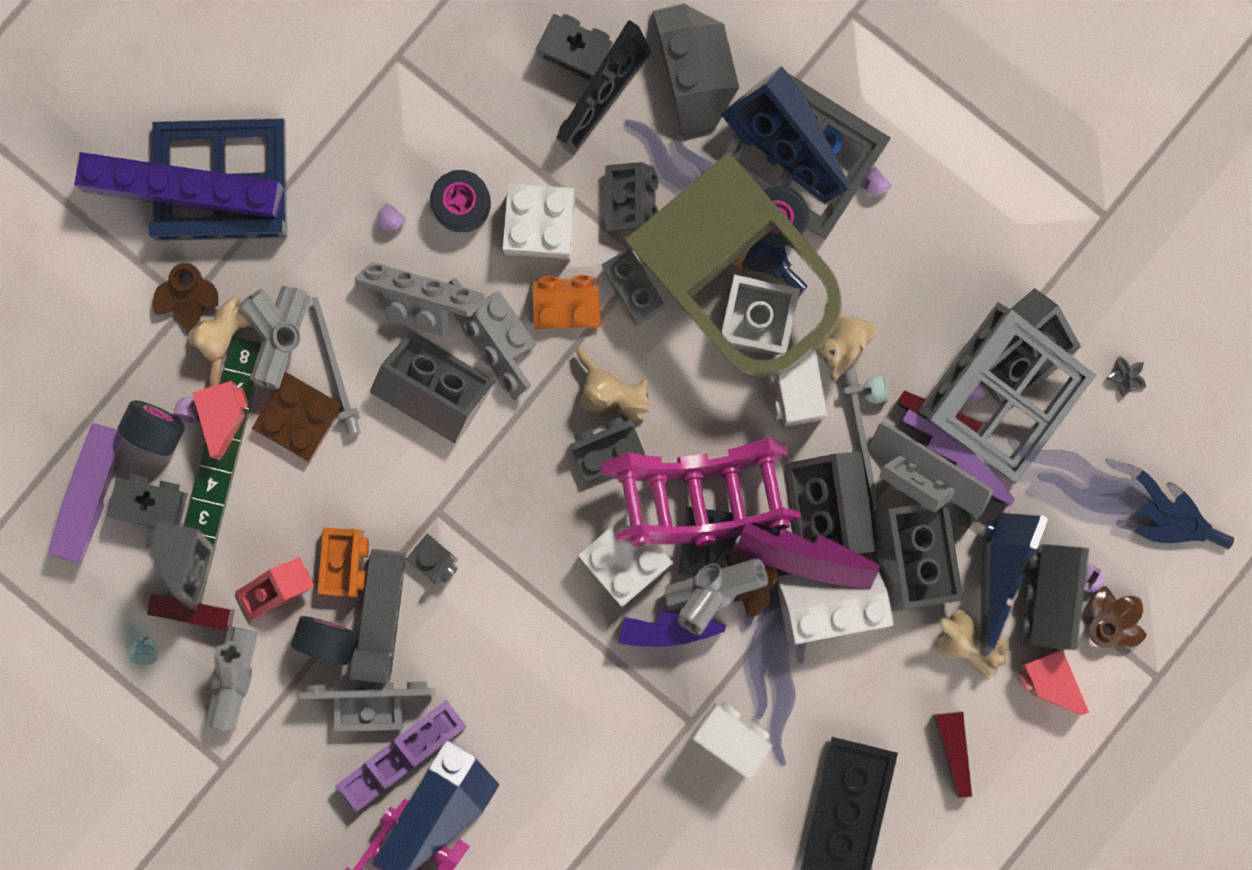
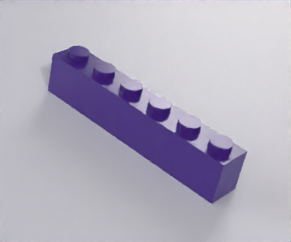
(179, 186)

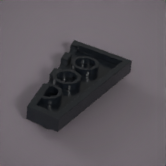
(607, 84)

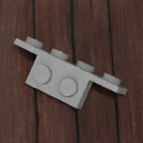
(418, 299)
(499, 339)
(926, 474)
(367, 708)

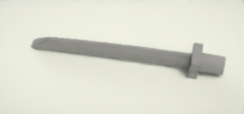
(852, 387)
(348, 416)

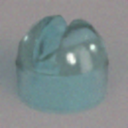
(143, 651)

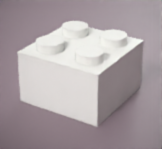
(539, 221)
(760, 316)
(799, 393)
(621, 567)
(732, 740)

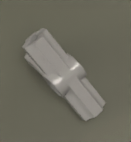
(267, 320)
(712, 589)
(231, 678)

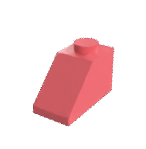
(220, 415)
(274, 588)
(1053, 681)

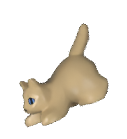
(214, 335)
(846, 343)
(606, 392)
(963, 641)

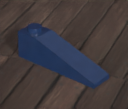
(783, 127)
(1007, 549)
(442, 806)

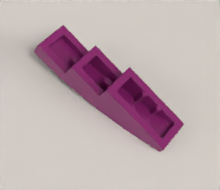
(816, 561)

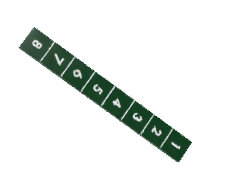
(216, 475)

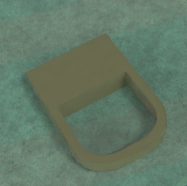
(706, 233)

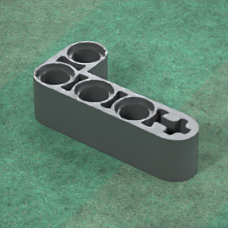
(379, 617)

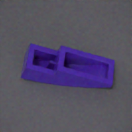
(664, 633)

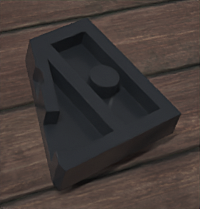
(694, 557)

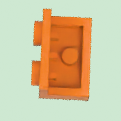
(566, 302)
(342, 562)

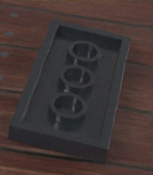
(849, 807)

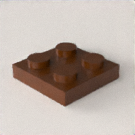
(297, 417)

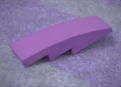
(957, 454)
(86, 493)
(400, 756)

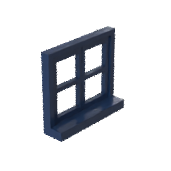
(221, 226)

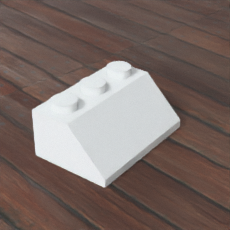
(825, 610)

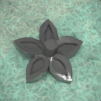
(1128, 376)

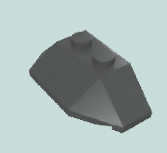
(696, 66)

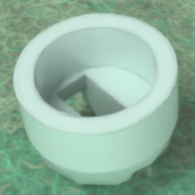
(878, 388)

